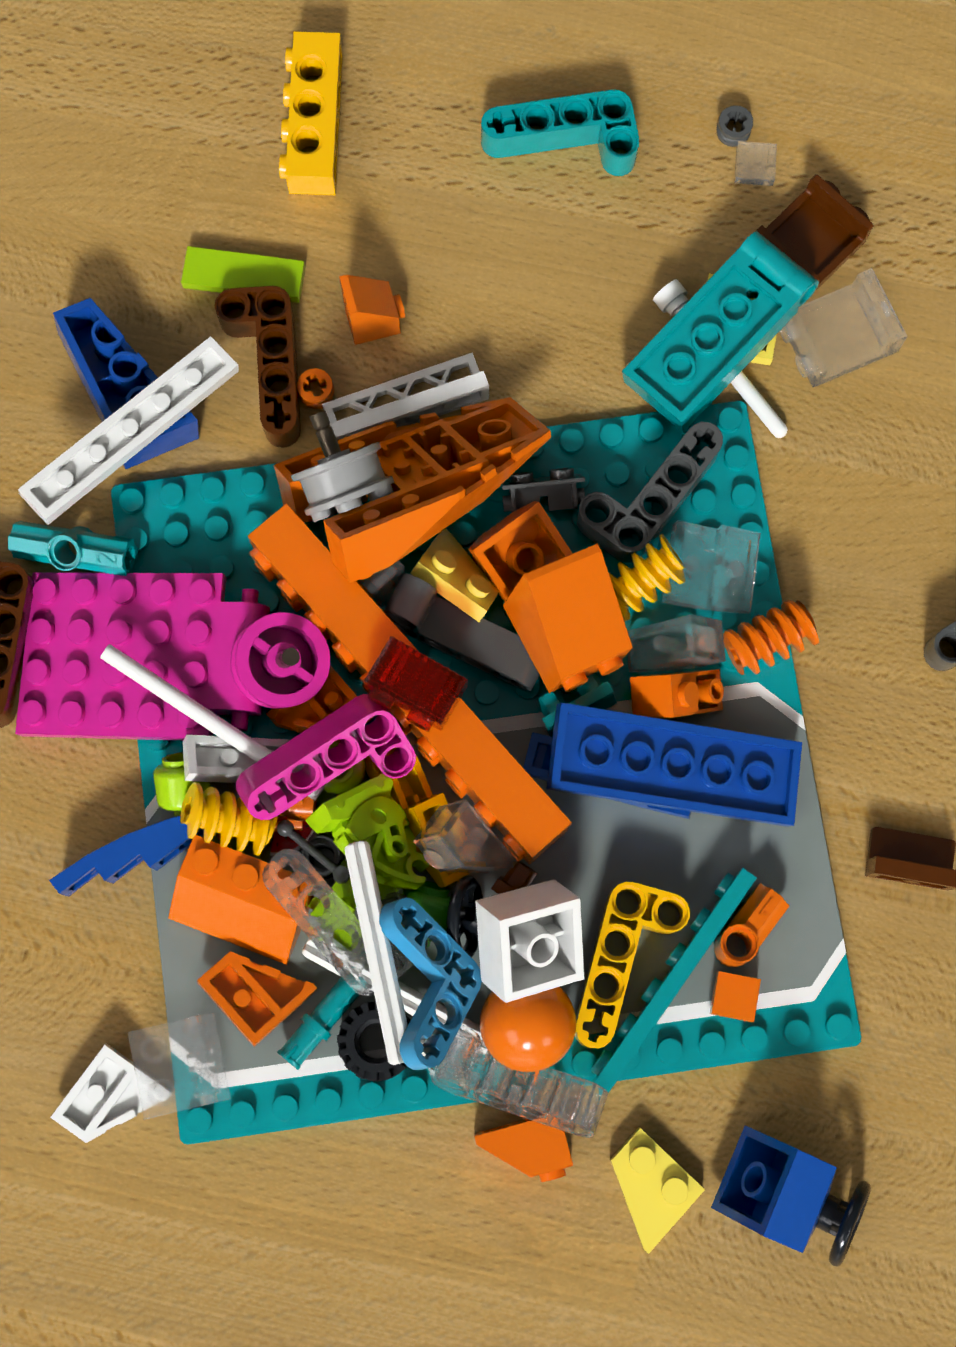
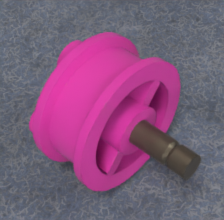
(280, 660)

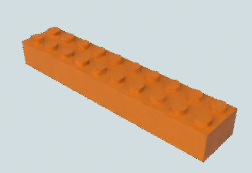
(359, 631)

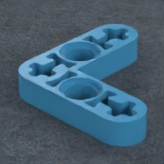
(443, 985)

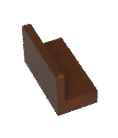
(911, 858)

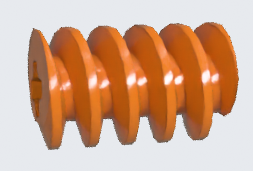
(769, 636)

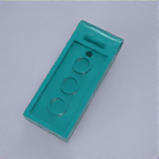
(719, 331)

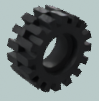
(351, 1050)

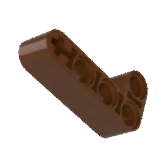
(271, 366)
(13, 643)

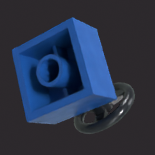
(787, 1195)

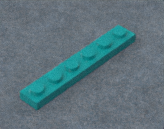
(661, 993)

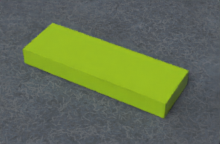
(223, 270)

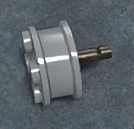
(342, 476)

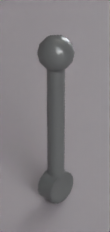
(340, 873)

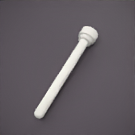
(671, 300)

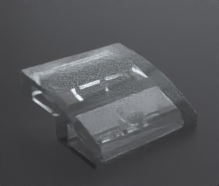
(717, 567)

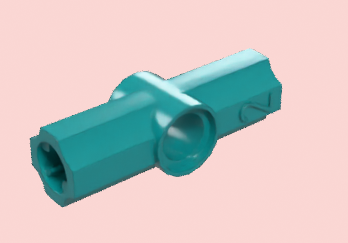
(93, 550)

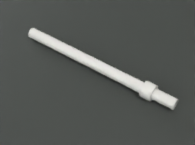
(189, 707)

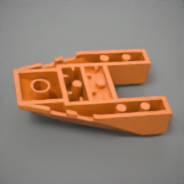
(438, 476)

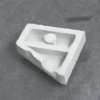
(101, 1096)

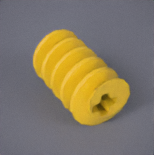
(646, 576)
(224, 816)

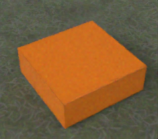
(735, 996)

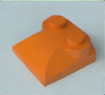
(518, 546)

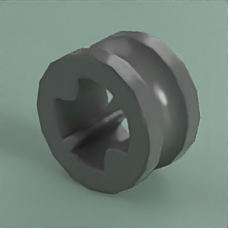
(735, 114)

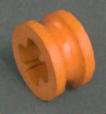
(323, 380)

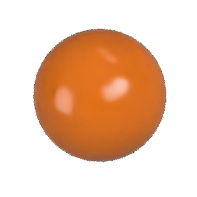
(530, 1030)

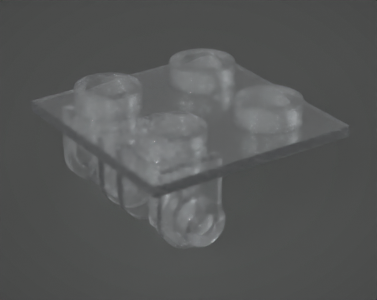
(179, 1065)

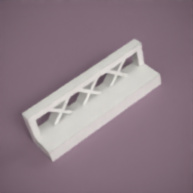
(406, 411)

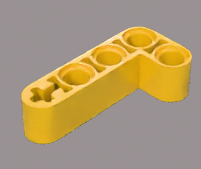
(620, 966)

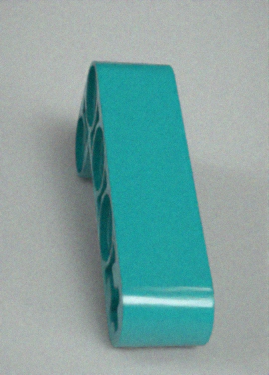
(560, 133)

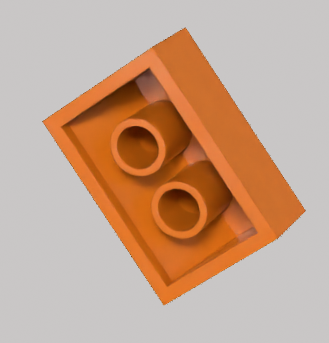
(226, 898)

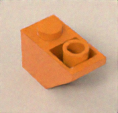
(677, 693)

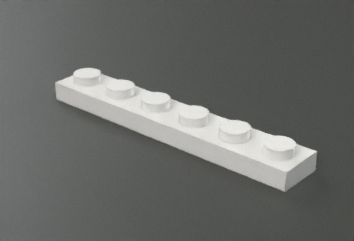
(128, 430)

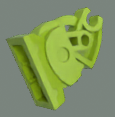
(374, 817)

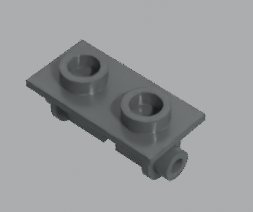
(558, 488)

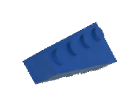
(114, 372)

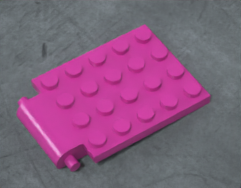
(158, 619)

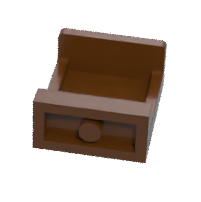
(819, 229)

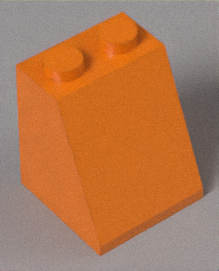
(570, 620)

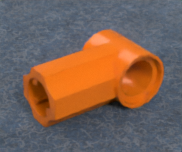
(751, 924)

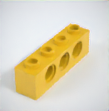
(319, 56)

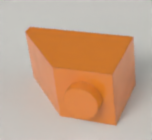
(371, 308)
(529, 1148)

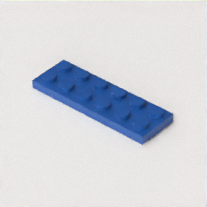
(674, 765)

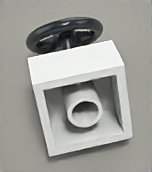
(524, 936)

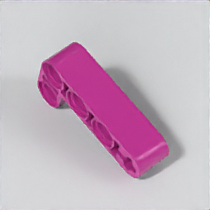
(322, 763)

